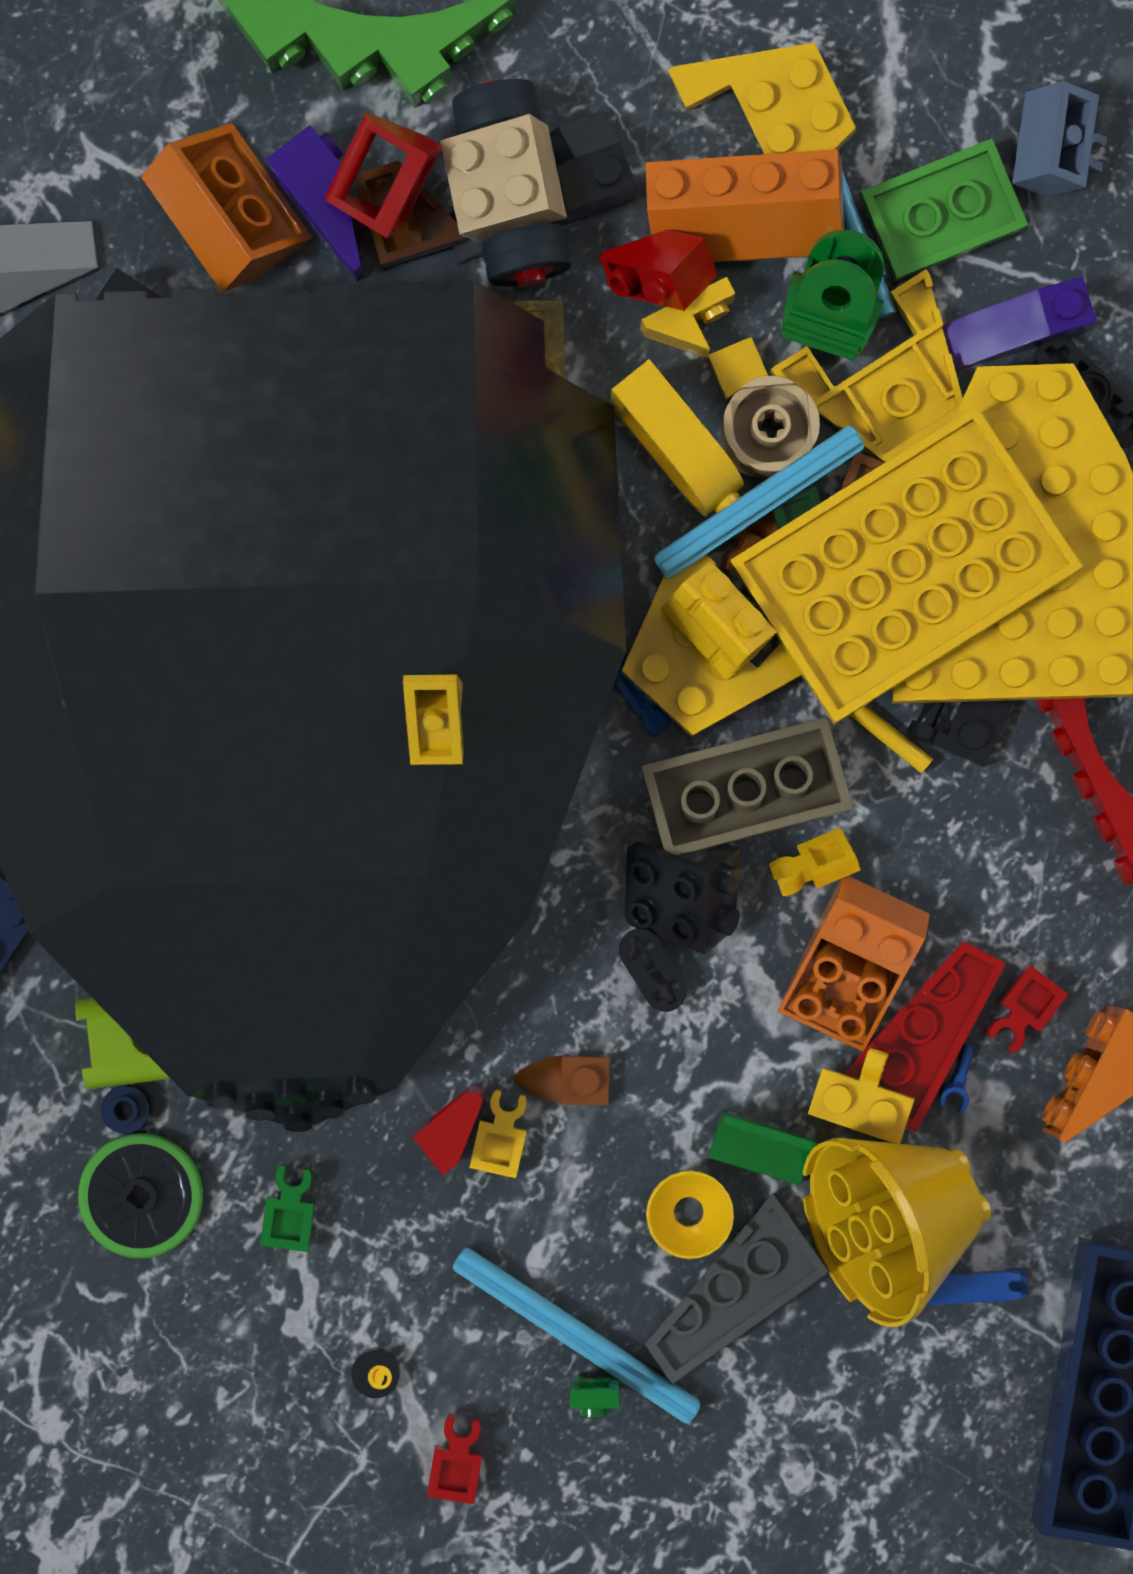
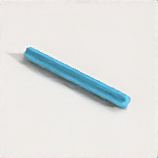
(576, 1335)

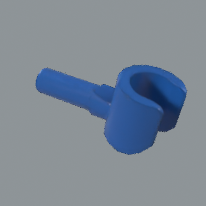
(958, 1080)

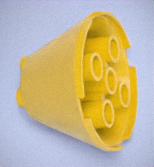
(891, 1220)

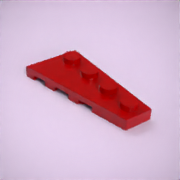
(933, 1028)

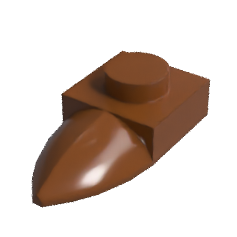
(567, 1079)

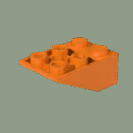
(854, 962)
(1096, 1078)

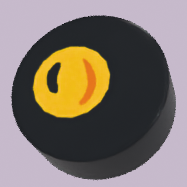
(375, 1372)

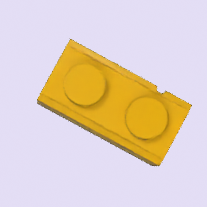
(718, 620)

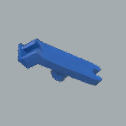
(982, 1287)

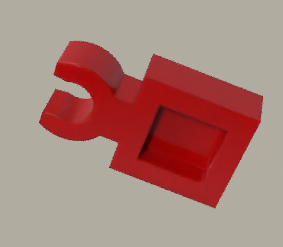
(1030, 1002)
(455, 1467)

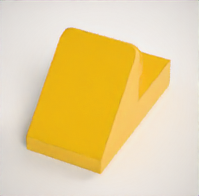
(680, 327)
(434, 719)

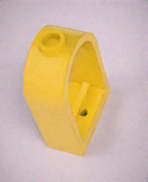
(676, 439)

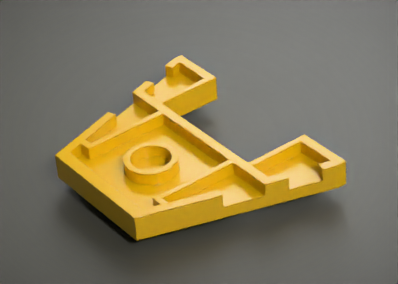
(782, 93)
(900, 393)
(683, 680)

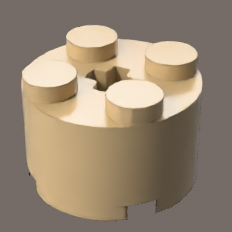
(787, 408)

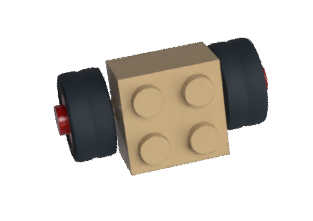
(507, 183)

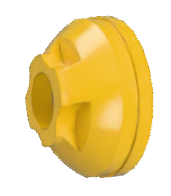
(696, 1239)

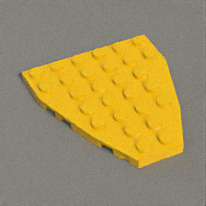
(1080, 631)

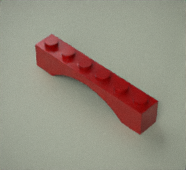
(1094, 779)

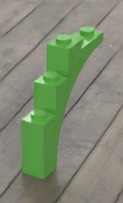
(353, 44)

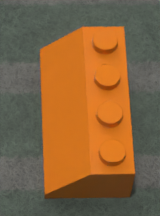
(749, 202)

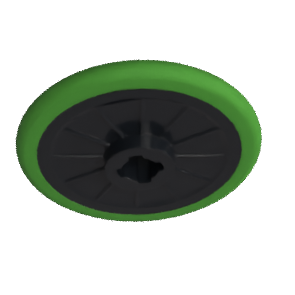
(159, 1169)

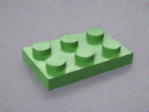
(943, 210)

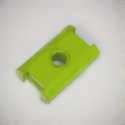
(113, 1053)

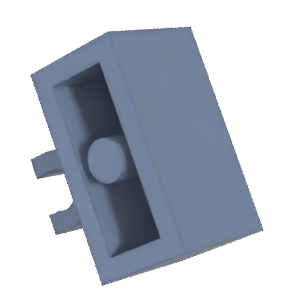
(1057, 139)

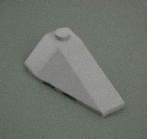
(43, 259)

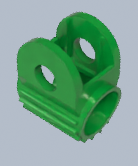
(835, 300)

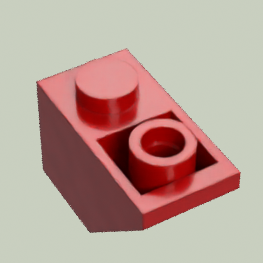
(660, 269)

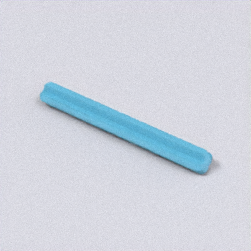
(759, 501)

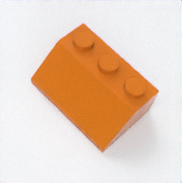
(225, 206)

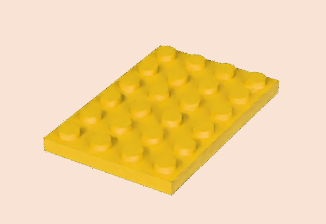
(905, 565)

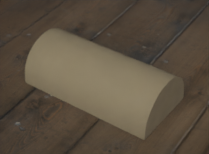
(746, 788)

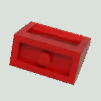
(420, 159)
(448, 1130)

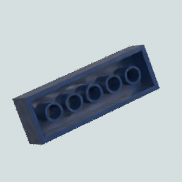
(1088, 1441)

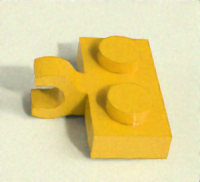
(862, 1102)

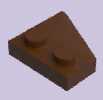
(426, 228)

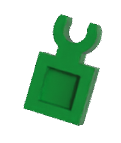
(288, 1217)
(594, 1395)

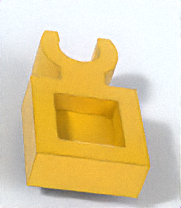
(819, 860)
(499, 1143)

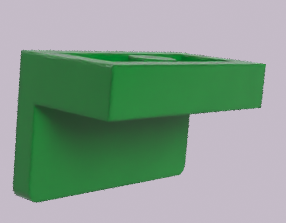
(760, 1147)

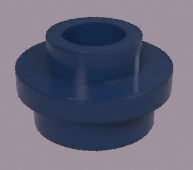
(138, 1102)

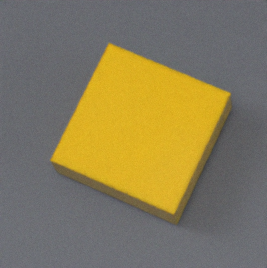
(736, 366)

